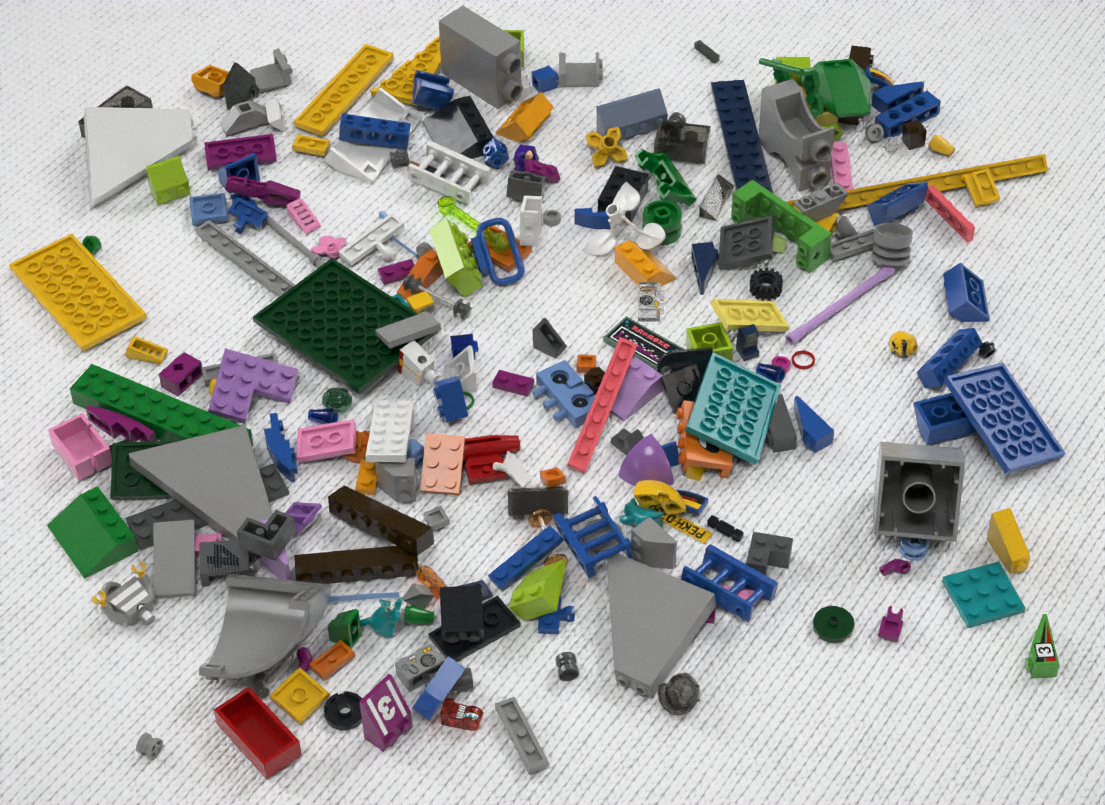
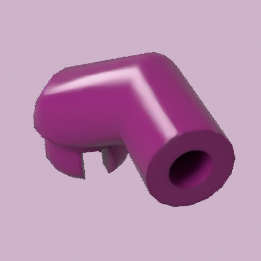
(895, 565)
(304, 657)

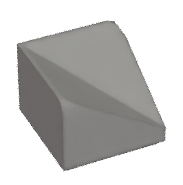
(418, 595)

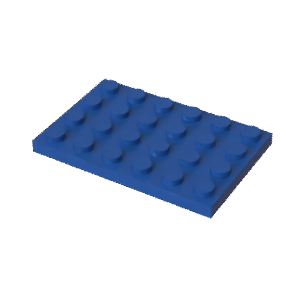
(1004, 417)

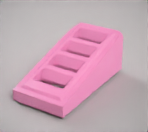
(300, 207)

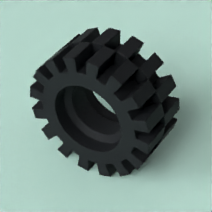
(762, 291)

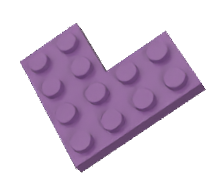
(241, 377)

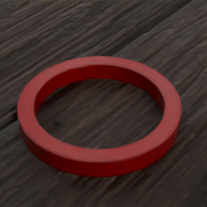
(799, 366)

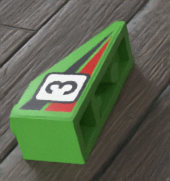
(1042, 655)

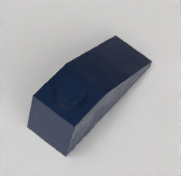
(704, 263)

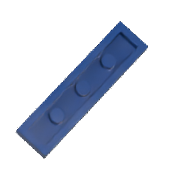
(525, 558)

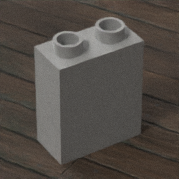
(480, 57)

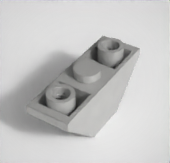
(243, 117)
(822, 203)

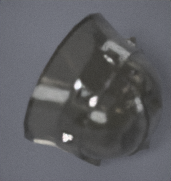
(679, 694)

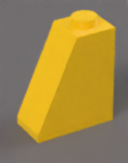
(1008, 541)

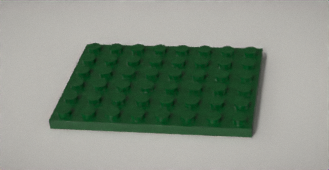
(334, 322)

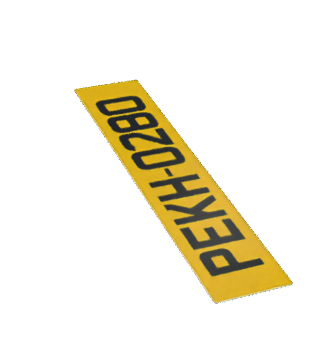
(683, 525)

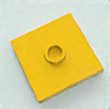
(299, 696)

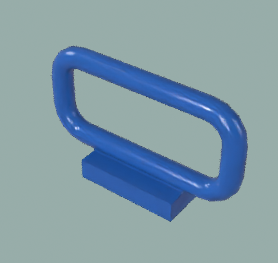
(483, 256)

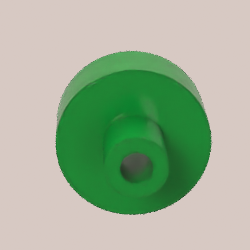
(92, 244)

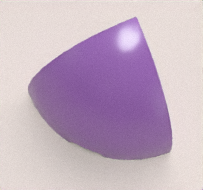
(646, 462)

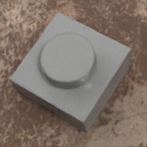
(436, 518)

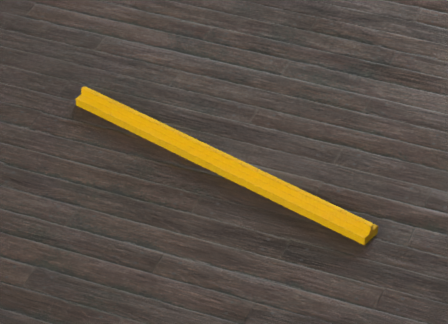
(945, 180)

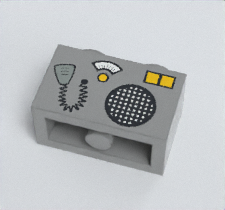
(416, 667)

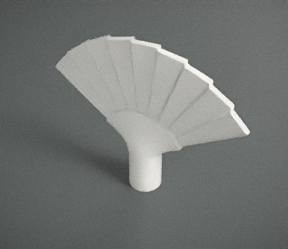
(513, 468)

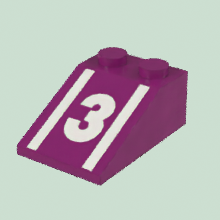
(384, 714)

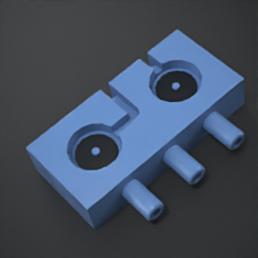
(566, 392)

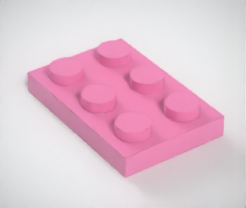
(326, 440)

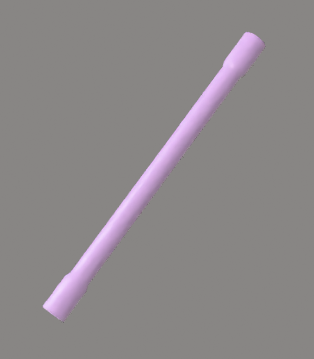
(800, 332)

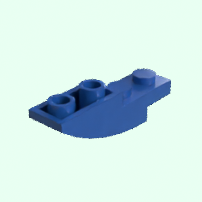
(280, 449)

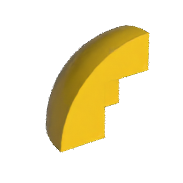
(657, 492)

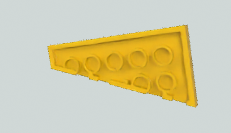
(401, 82)

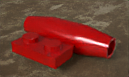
(482, 453)

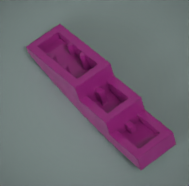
(118, 424)

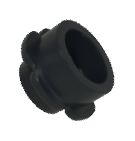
(987, 349)

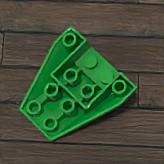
(843, 87)

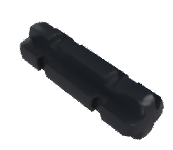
(725, 528)

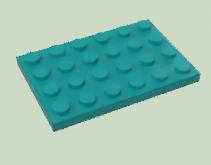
(733, 408)

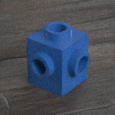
(495, 153)

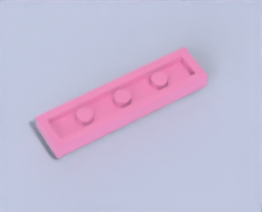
(841, 165)

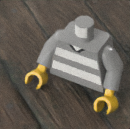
(130, 601)

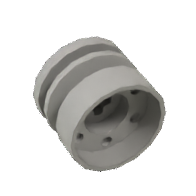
(892, 244)

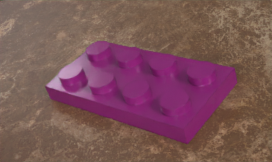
(228, 151)

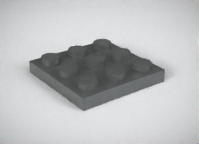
(746, 242)

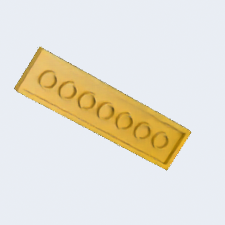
(343, 90)

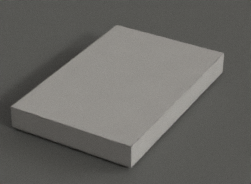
(408, 329)

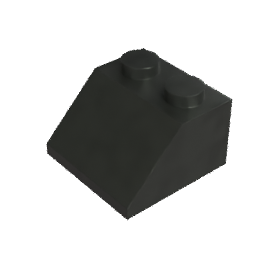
(239, 86)

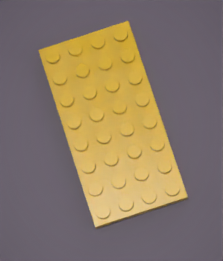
(77, 292)

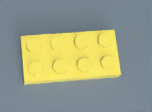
(742, 313)

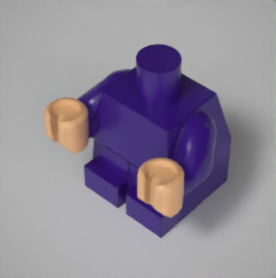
(521, 155)

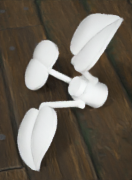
(625, 200)

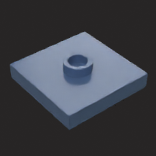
(208, 207)

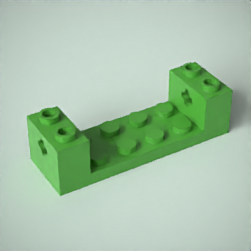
(813, 240)

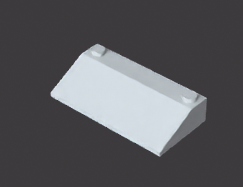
(368, 160)

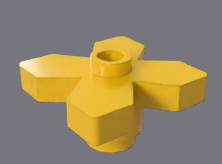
(606, 147)

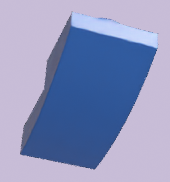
(586, 218)

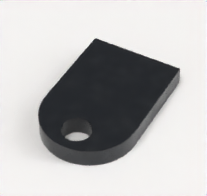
(683, 358)

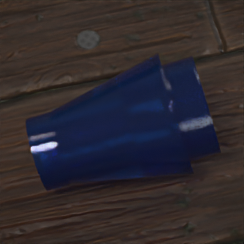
(772, 372)
(323, 416)

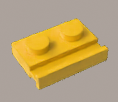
(981, 187)

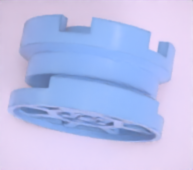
(913, 547)

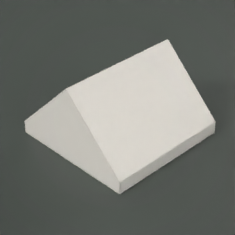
(463, 368)

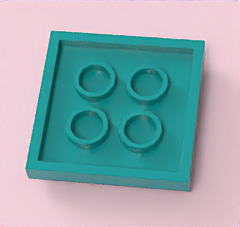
(983, 594)

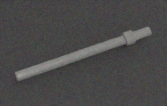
(314, 258)

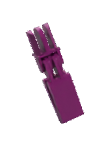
(269, 191)

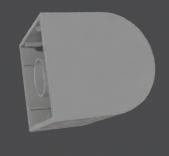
(918, 491)

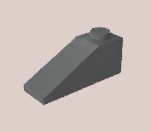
(781, 430)

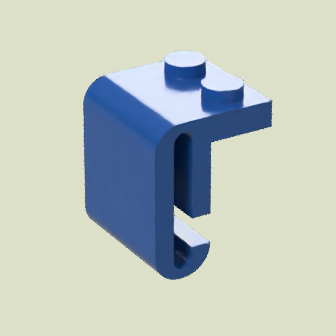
(431, 90)

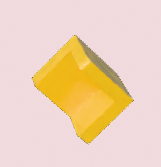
(419, 301)

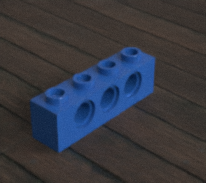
(920, 108)
(374, 131)
(949, 357)

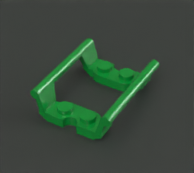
(811, 82)

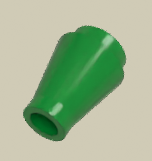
(416, 615)

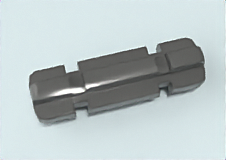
(706, 51)

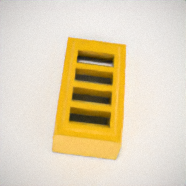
(136, 348)

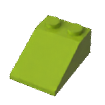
(538, 592)

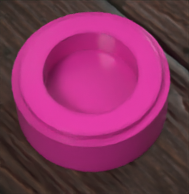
(783, 361)

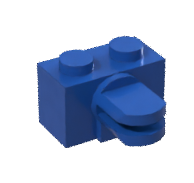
(450, 399)

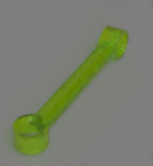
(448, 207)

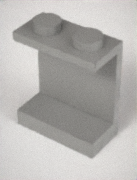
(579, 73)

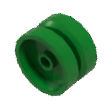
(666, 215)

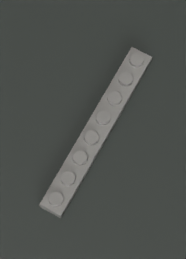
(244, 258)

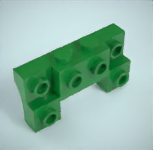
(671, 183)

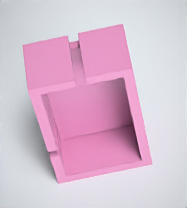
(80, 446)

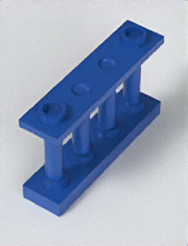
(580, 549)
(738, 572)

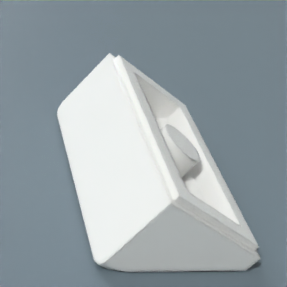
(275, 114)

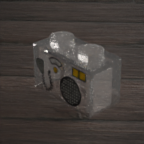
(649, 302)

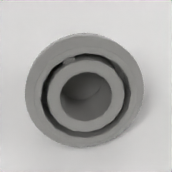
(844, 228)

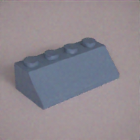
(632, 114)

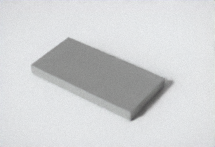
(174, 559)

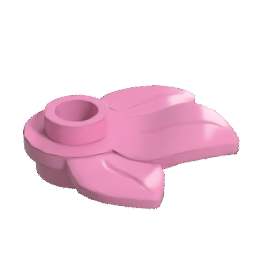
(329, 246)

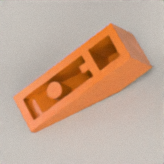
(427, 268)

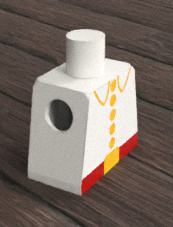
(416, 364)

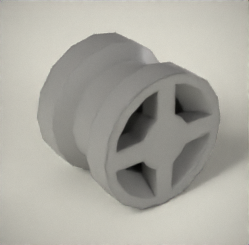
(149, 745)

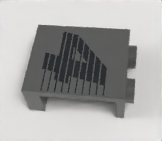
(223, 559)

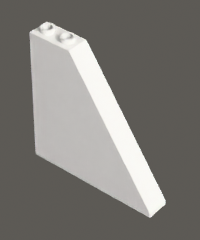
(128, 140)

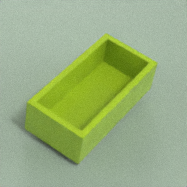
(456, 257)

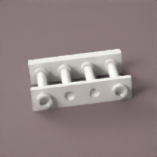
(455, 161)

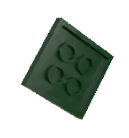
(127, 481)

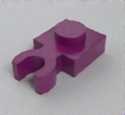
(891, 625)

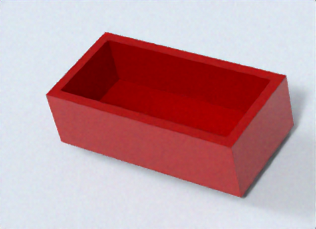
(257, 732)

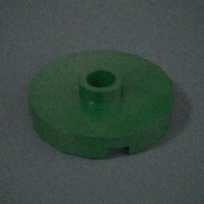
(836, 631)

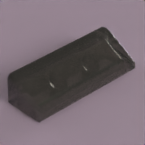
(715, 198)

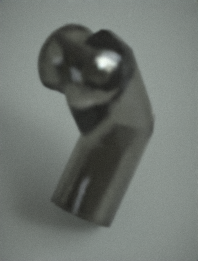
(258, 686)

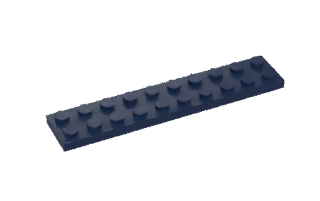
(740, 133)

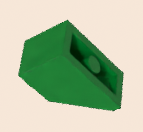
(345, 628)

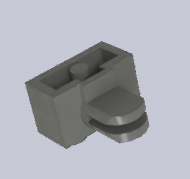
(525, 184)

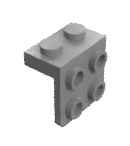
(274, 74)

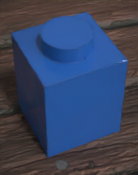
(545, 79)

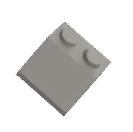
(398, 479)
(653, 545)

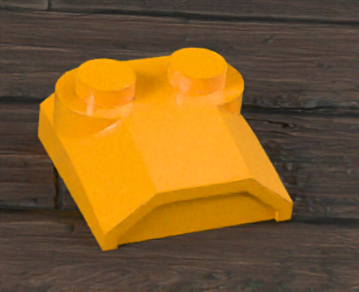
(210, 80)

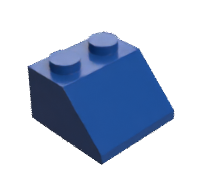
(240, 168)

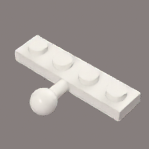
(373, 239)

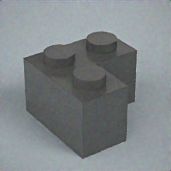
(267, 538)
(769, 551)

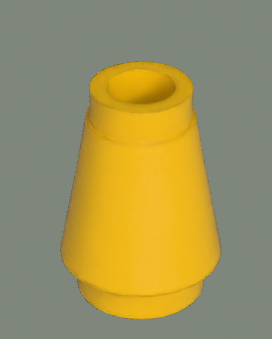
(941, 145)

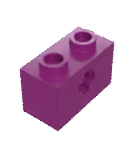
(180, 374)

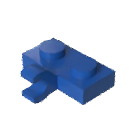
(247, 214)
(550, 622)

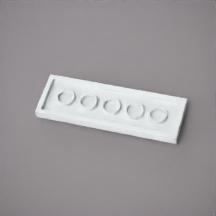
(390, 431)

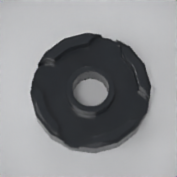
(340, 720)

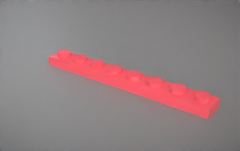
(602, 405)

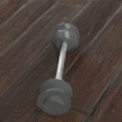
(458, 307)

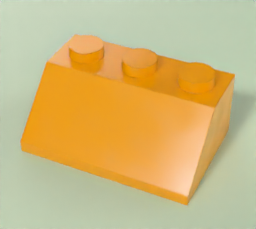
(526, 118)
(641, 264)

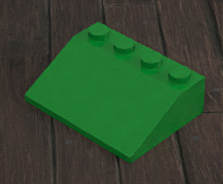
(92, 533)

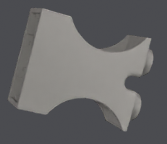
(795, 135)

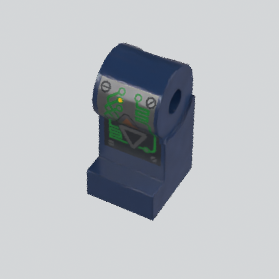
(747, 342)

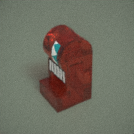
(460, 715)

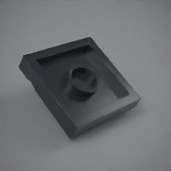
(682, 386)

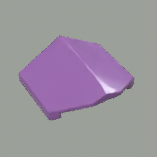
(303, 514)

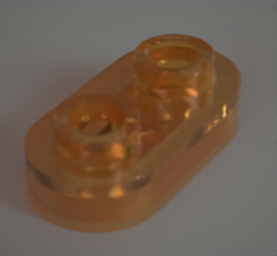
(430, 578)

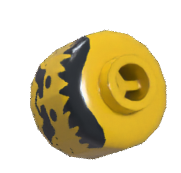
(903, 344)

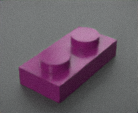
(541, 169)
(395, 272)
(513, 383)

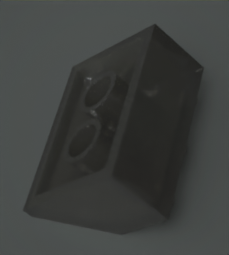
(528, 500)

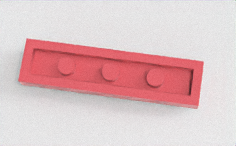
(950, 213)

